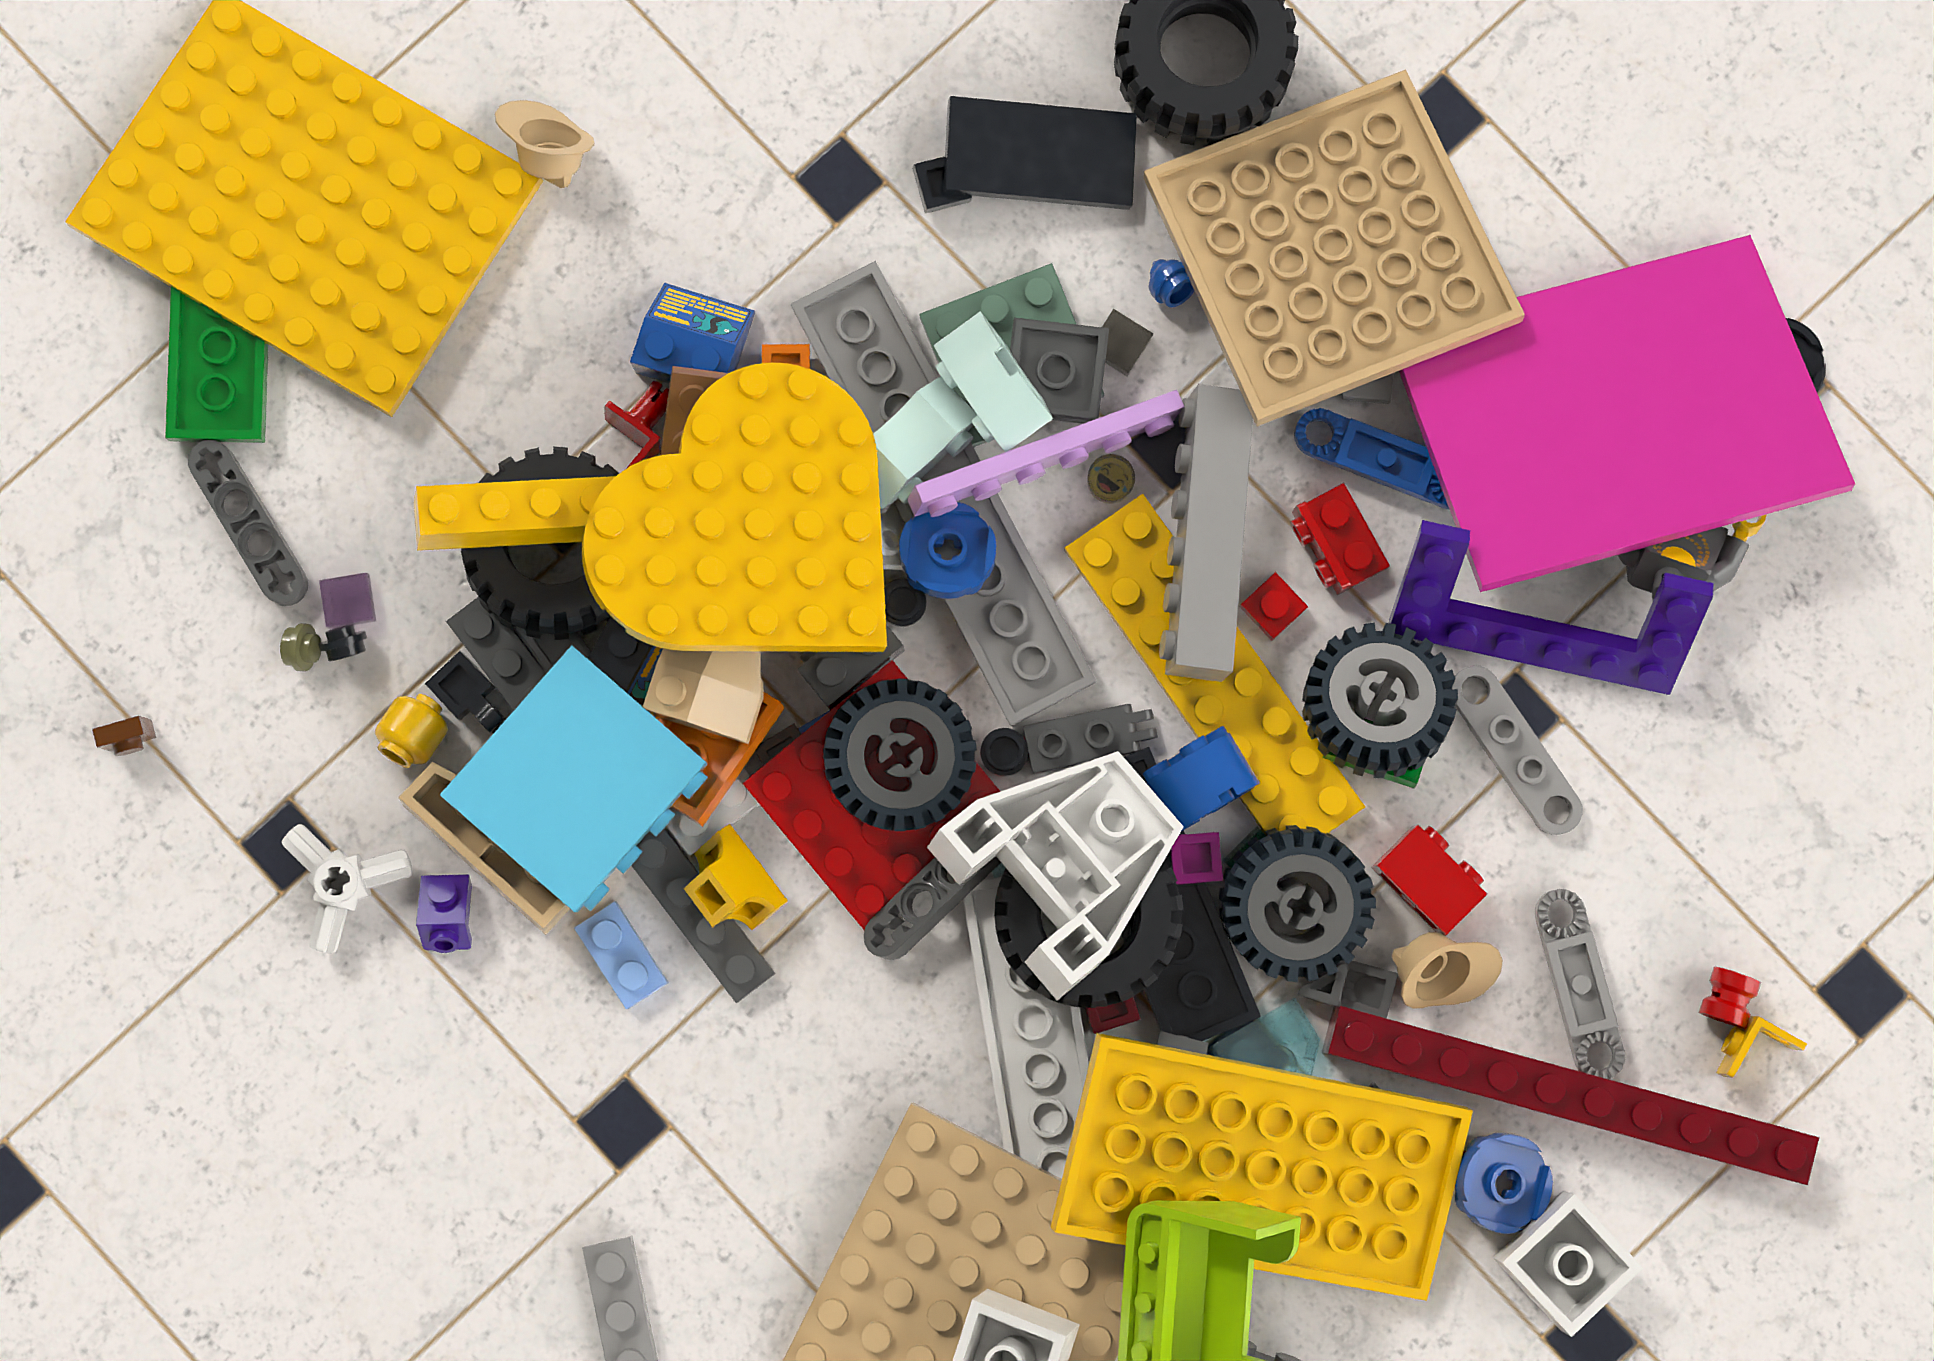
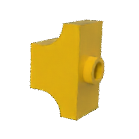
(732, 882)

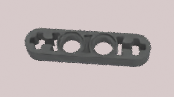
(244, 525)
(945, 899)

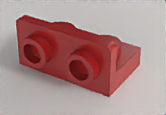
(1339, 539)

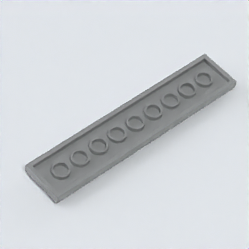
(1012, 618)

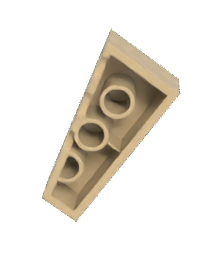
(478, 850)

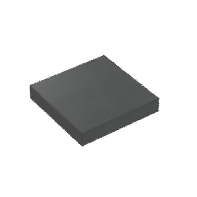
(1063, 365)

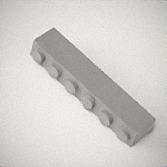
(1208, 534)

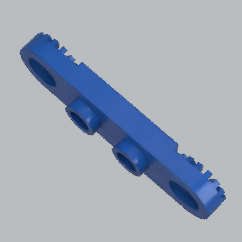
(1373, 455)

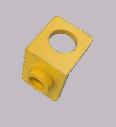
(1740, 1040)

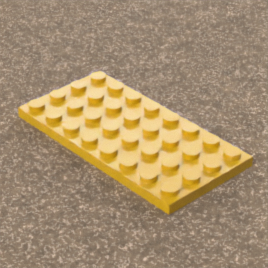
(1349, 1159)

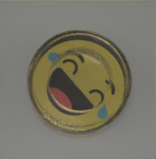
(1111, 478)

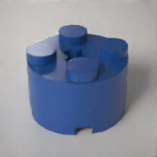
(1202, 777)

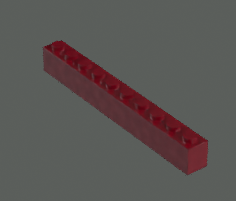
(1571, 1095)

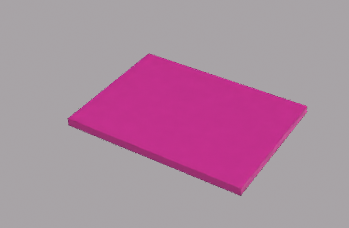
(1625, 416)

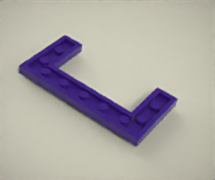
(1643, 663)

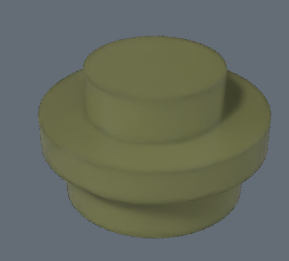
(300, 647)

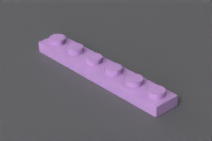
(1030, 460)

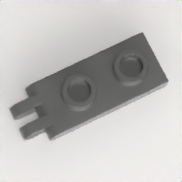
(1086, 737)

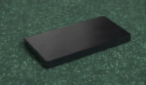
(1039, 153)

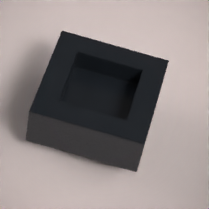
(930, 180)

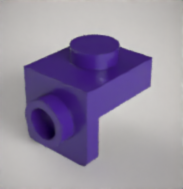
(444, 912)

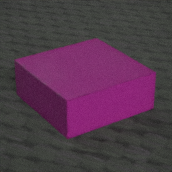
(1197, 858)

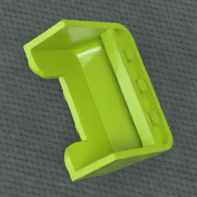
(1194, 1277)

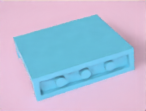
(576, 781)

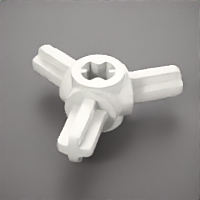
(323, 869)

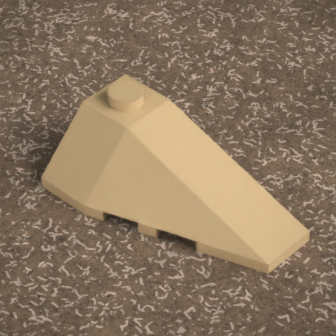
(708, 691)

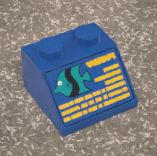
(690, 333)

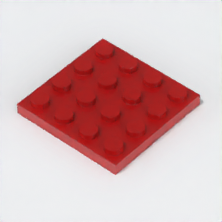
(853, 858)

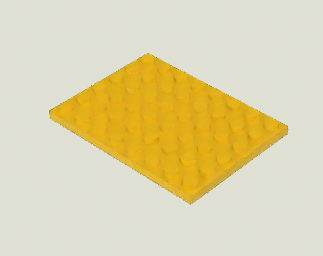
(305, 202)

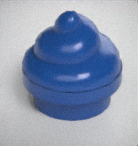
(1169, 282)

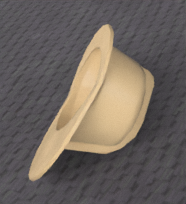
(544, 139)
(1445, 972)

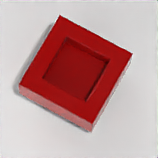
(1273, 606)

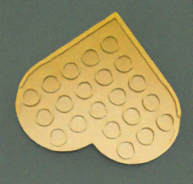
(751, 530)

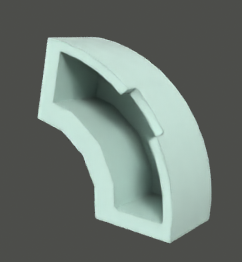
(992, 383)
(919, 437)

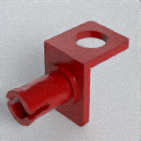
(640, 420)

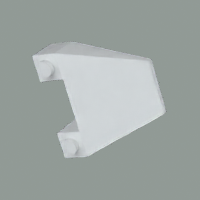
(1078, 847)

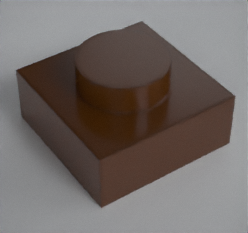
(125, 735)

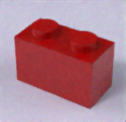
(1430, 878)

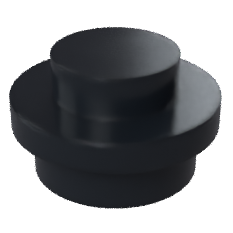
(903, 603)
(343, 642)
(1004, 752)

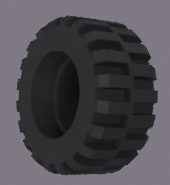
(1196, 109)
(511, 595)
(1119, 975)

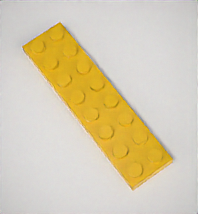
(1129, 574)

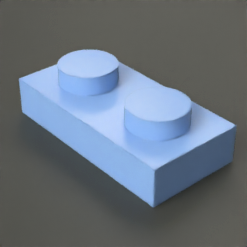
(621, 955)

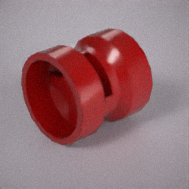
(1729, 997)

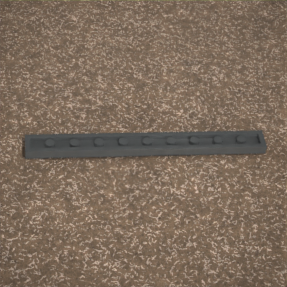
(662, 862)

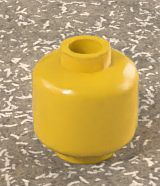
(411, 730)

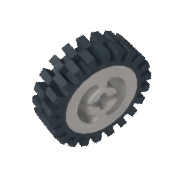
(1341, 677)

